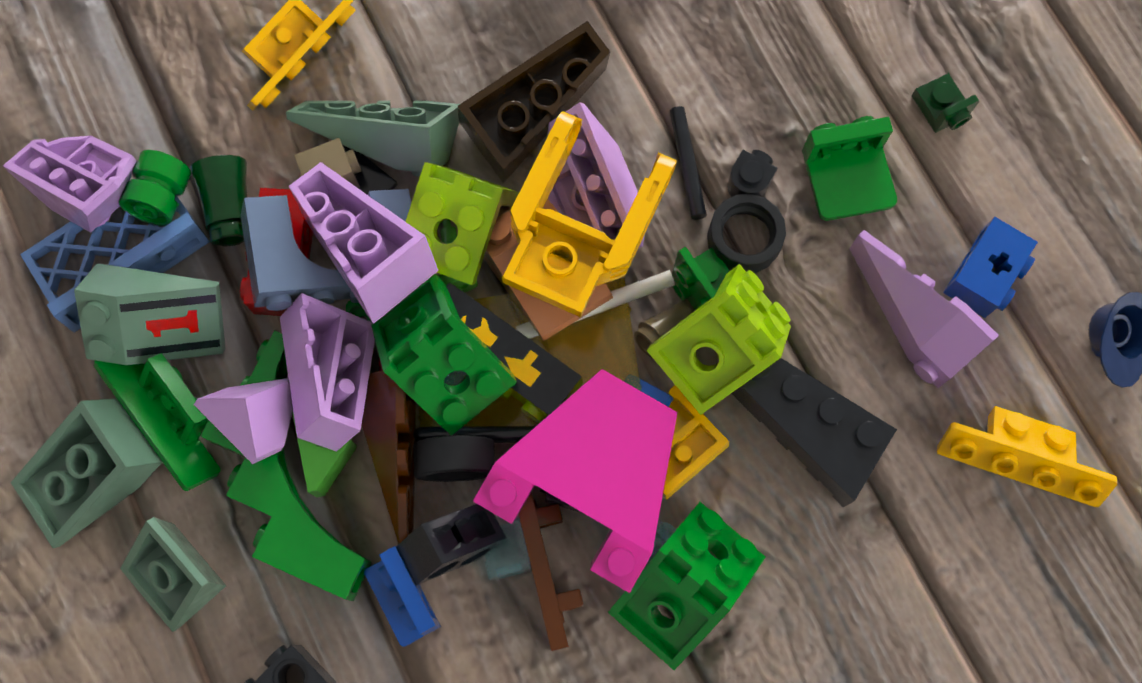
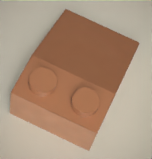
(543, 316)

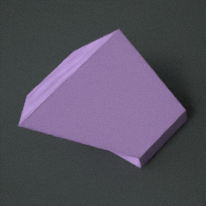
(251, 416)

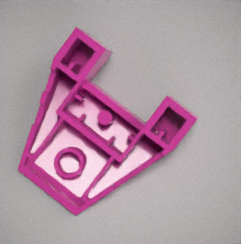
(602, 456)

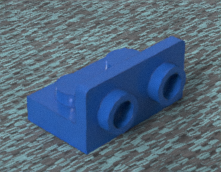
(401, 599)

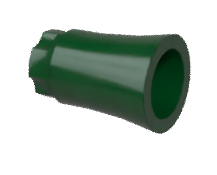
(222, 193)

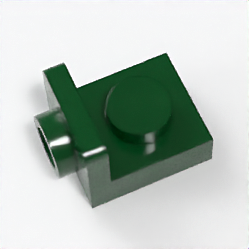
(944, 103)

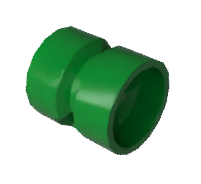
(155, 186)

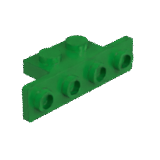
(164, 415)

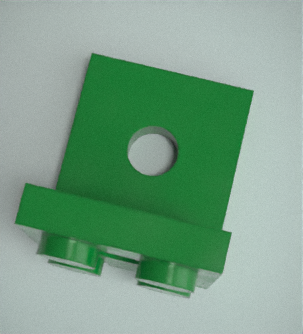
(427, 341)
(689, 584)

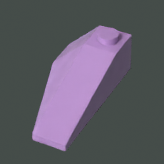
(932, 331)

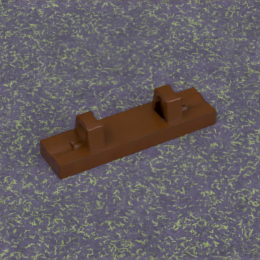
(551, 604)

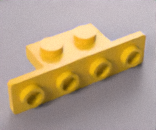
(286, 40)
(1029, 454)

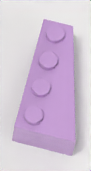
(367, 243)

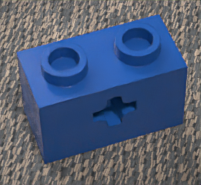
(995, 247)

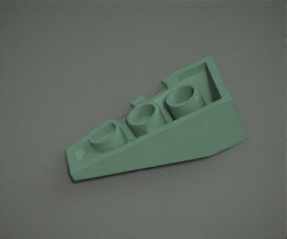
(389, 135)

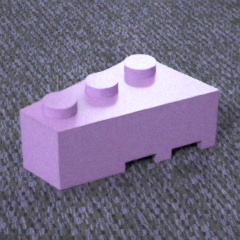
(327, 370)

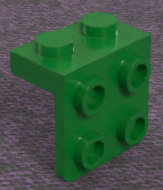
(850, 168)

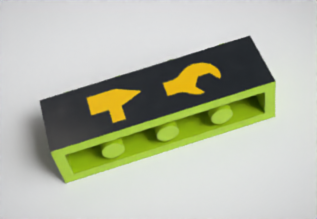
(540, 377)

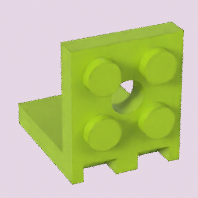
(467, 202)
(735, 323)

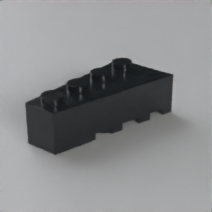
(819, 426)

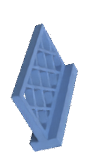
(156, 253)

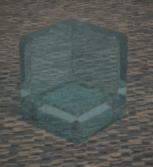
(509, 556)

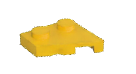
(693, 444)

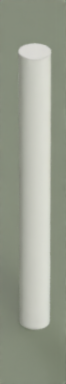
(620, 297)

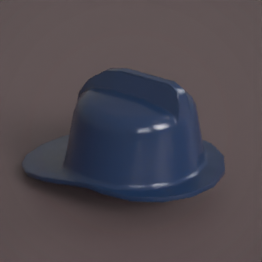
(1117, 339)

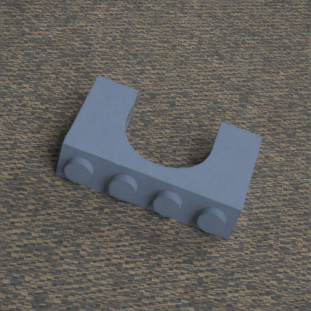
(278, 266)

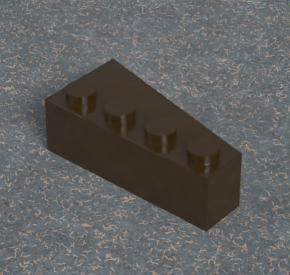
(515, 110)

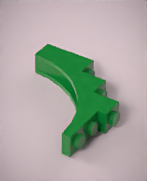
(293, 536)

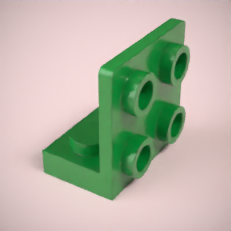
(698, 277)

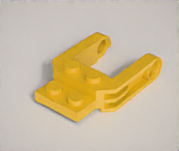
(560, 256)

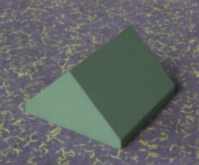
(170, 573)

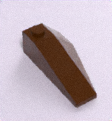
(389, 432)

